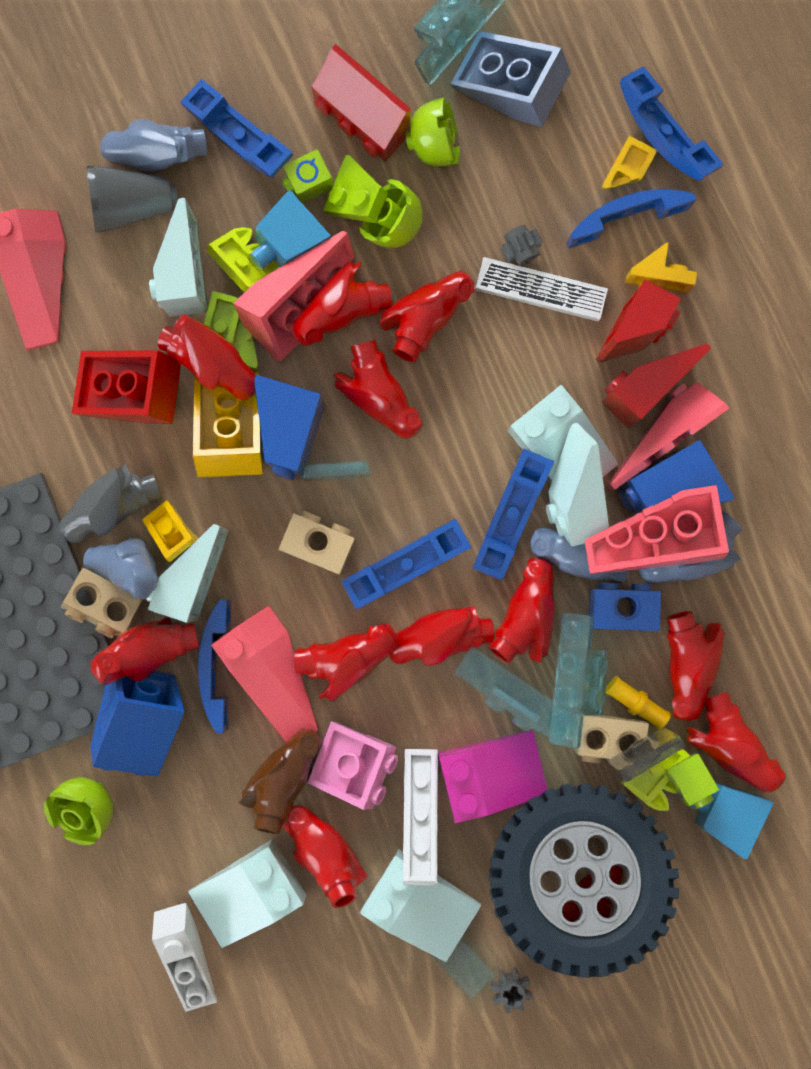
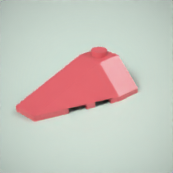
(32, 272)
(281, 296)
(676, 421)
(671, 533)
(263, 664)

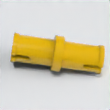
(638, 702)

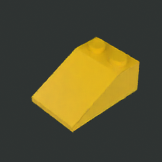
(225, 433)

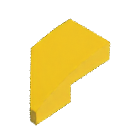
(630, 164)

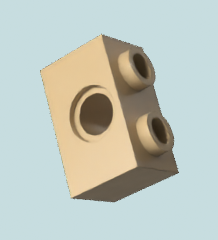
(298, 536)

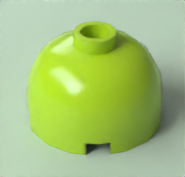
(434, 134)
(398, 218)
(80, 809)

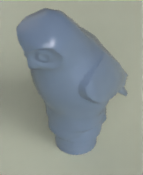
(152, 146)
(569, 559)
(125, 565)
(701, 569)

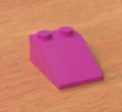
(492, 775)

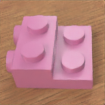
(353, 766)

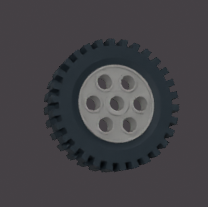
(535, 918)

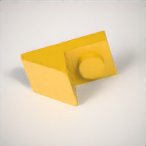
(653, 270)
(169, 531)

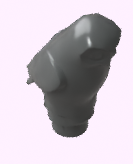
(108, 503)

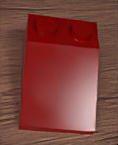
(127, 386)
(636, 393)

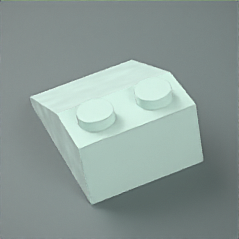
(178, 267)
(547, 427)
(578, 489)
(186, 582)
(248, 894)
(420, 914)

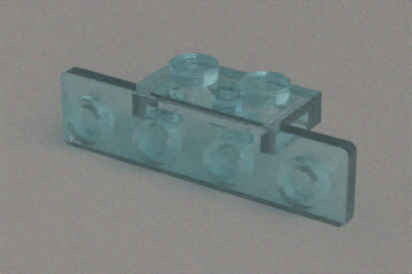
(448, 30)
(577, 681)
(506, 692)

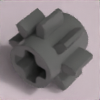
(521, 245)
(517, 996)

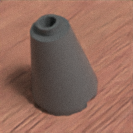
(127, 197)

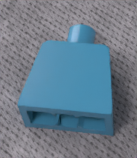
(286, 233)
(734, 817)

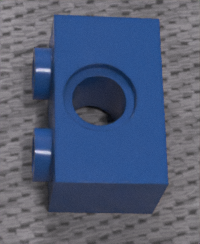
(644, 610)

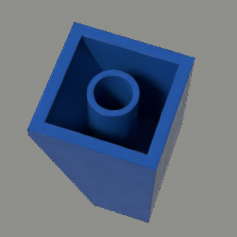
(287, 424)
(681, 471)
(137, 724)

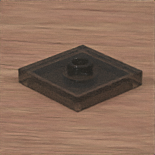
(645, 754)

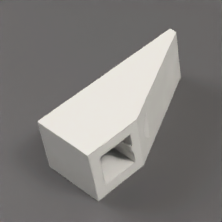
(183, 956)

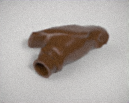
(280, 781)

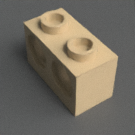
(104, 595)
(611, 730)

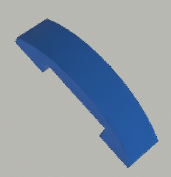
(661, 129)
(236, 131)
(665, 201)
(512, 513)
(406, 564)
(215, 707)

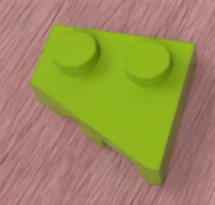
(355, 194)
(225, 320)

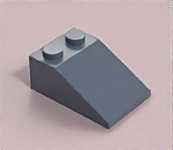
(513, 76)

